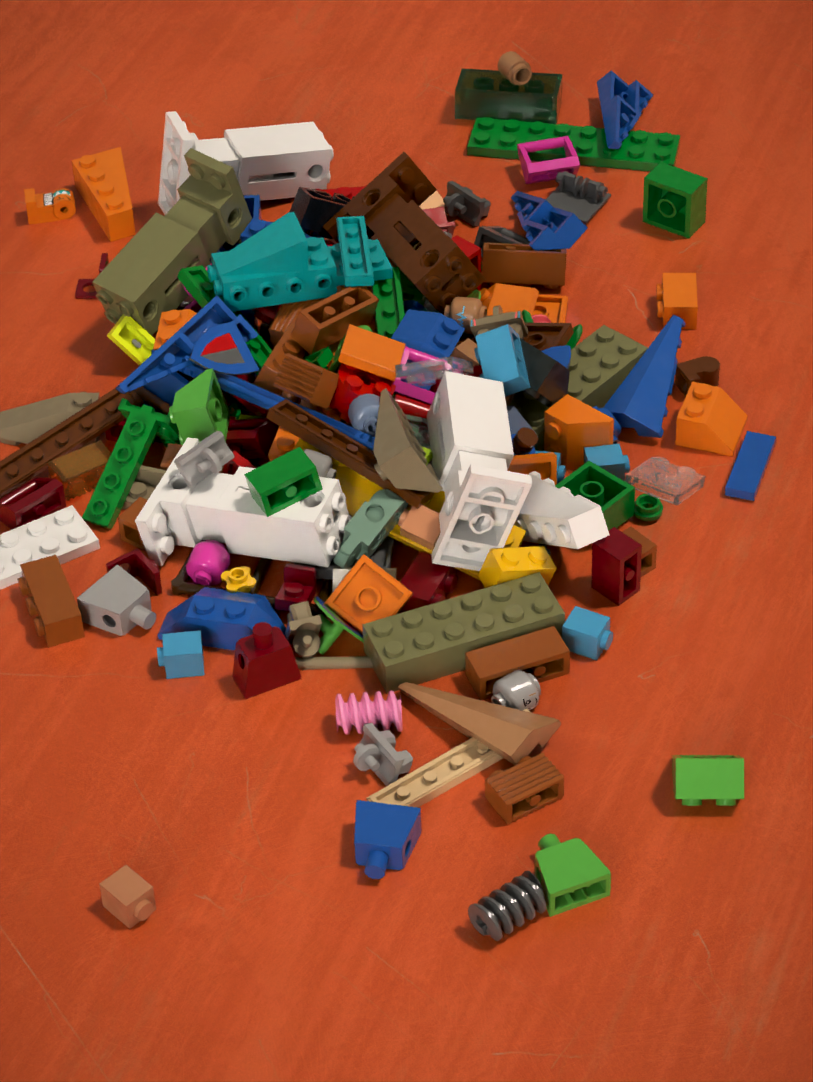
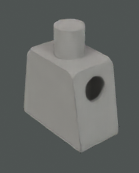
(117, 603)

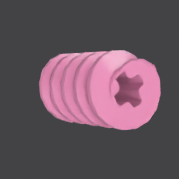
(368, 711)

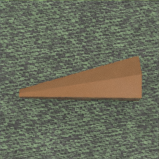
(498, 727)

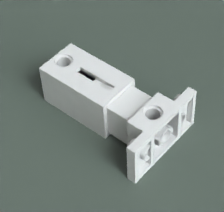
(265, 158)
(471, 461)
(225, 512)

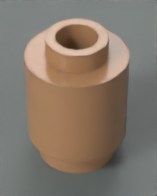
(514, 68)

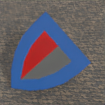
(224, 351)

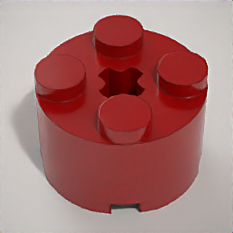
(356, 382)

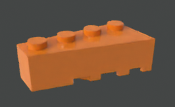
(105, 190)

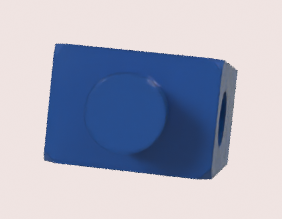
(385, 836)

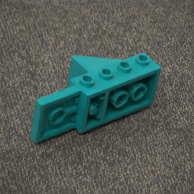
(278, 257)

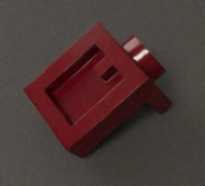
(297, 587)

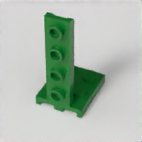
(139, 432)

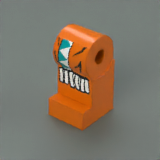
(49, 206)

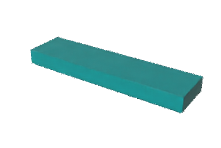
(354, 251)

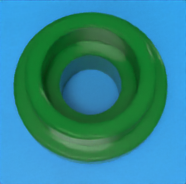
(648, 507)

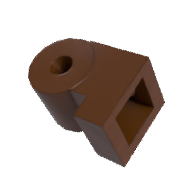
(697, 370)

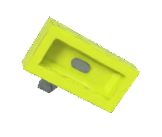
(132, 339)

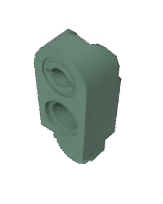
(369, 527)

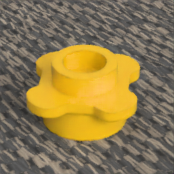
(238, 579)

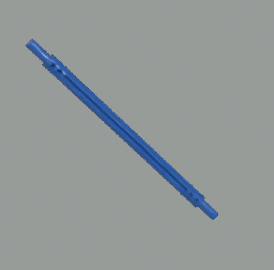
(267, 399)

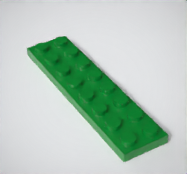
(638, 151)

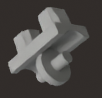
(204, 459)
(378, 754)

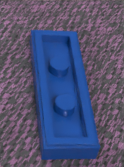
(750, 466)

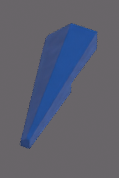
(620, 106)
(545, 225)
(176, 351)
(644, 392)

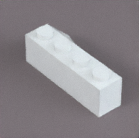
(558, 517)

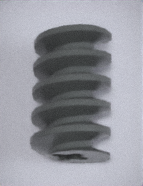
(508, 906)

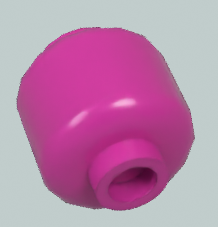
(208, 562)

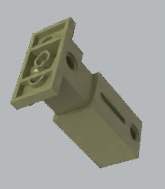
(145, 272)

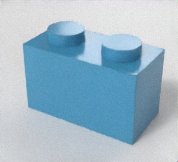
(502, 358)

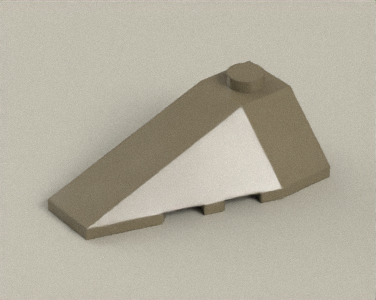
(34, 419)
(399, 452)

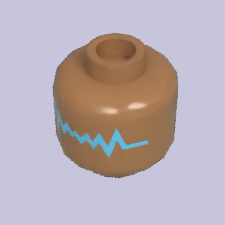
(465, 309)

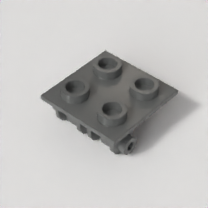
(578, 195)

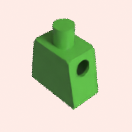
(569, 874)

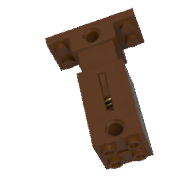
(410, 235)

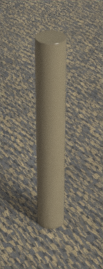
(334, 662)

